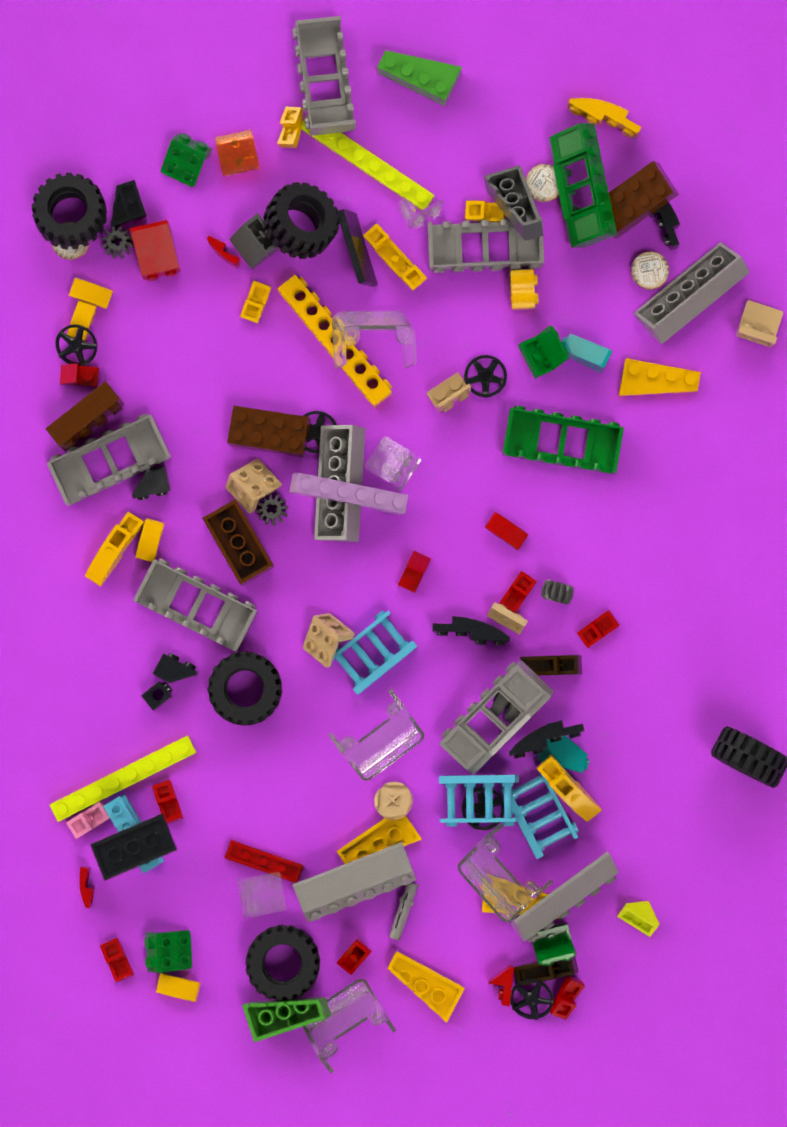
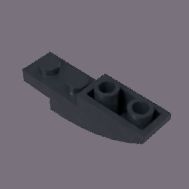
(668, 222)
(479, 630)
(537, 740)

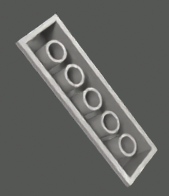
(691, 292)
(340, 460)
(354, 882)
(564, 897)

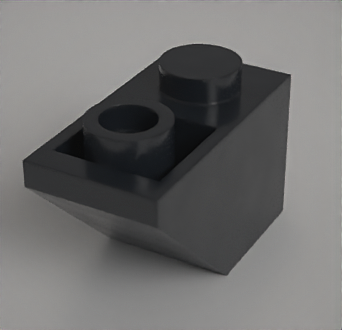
(153, 481)
(172, 670)

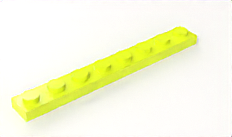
(375, 167)
(123, 778)

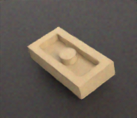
(507, 618)

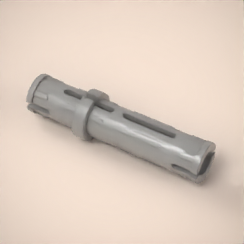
(406, 902)

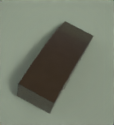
(554, 664)
(544, 973)

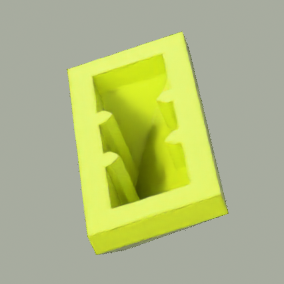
(640, 916)

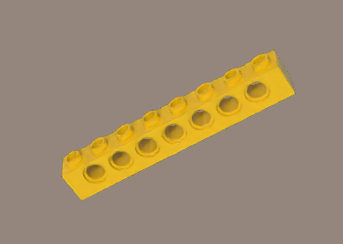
(297, 285)

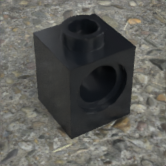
(148, 696)

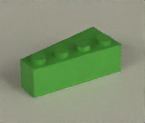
(420, 75)
(277, 1017)

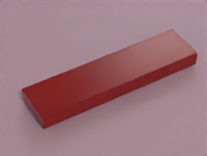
(263, 861)

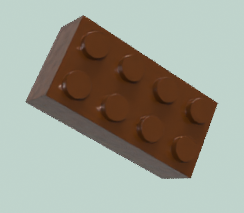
(640, 196)
(85, 416)
(269, 431)
(238, 542)

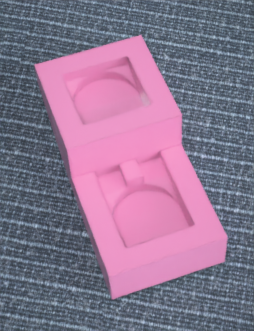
(88, 820)

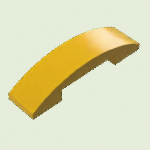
(394, 257)

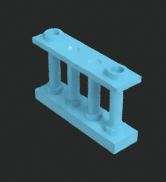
(389, 658)
(488, 782)
(123, 817)
(529, 829)

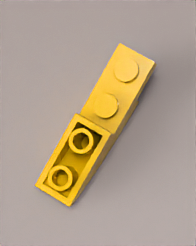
(597, 110)
(113, 548)
(568, 789)

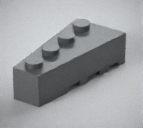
(515, 200)

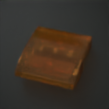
(237, 153)

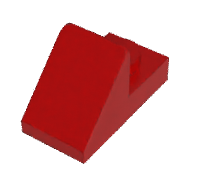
(79, 375)
(414, 571)
(354, 956)
(504, 979)

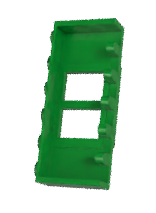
(595, 221)
(601, 447)

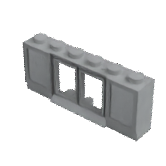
(319, 39)
(446, 247)
(74, 477)
(161, 588)
(522, 689)

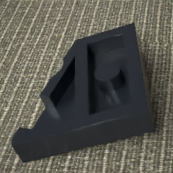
(127, 204)

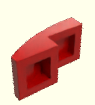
(220, 248)
(506, 530)
(518, 592)
(598, 628)
(167, 801)
(87, 893)
(117, 960)
(564, 1000)

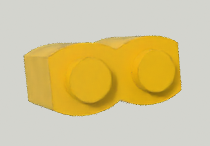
(522, 289)

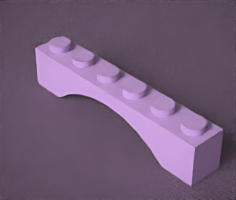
(350, 493)

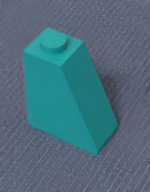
(587, 352)
(567, 754)

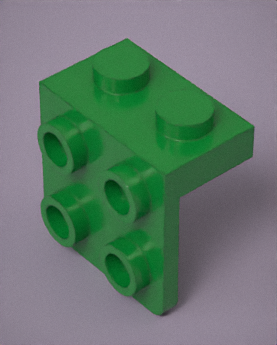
(185, 159)
(544, 352)
(554, 945)
(168, 951)

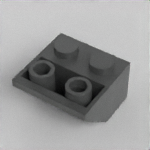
(253, 242)

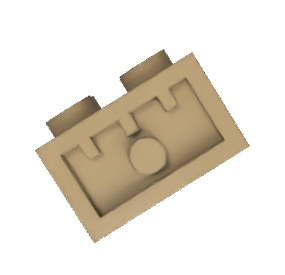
(759, 324)
(448, 392)
(251, 484)
(324, 636)

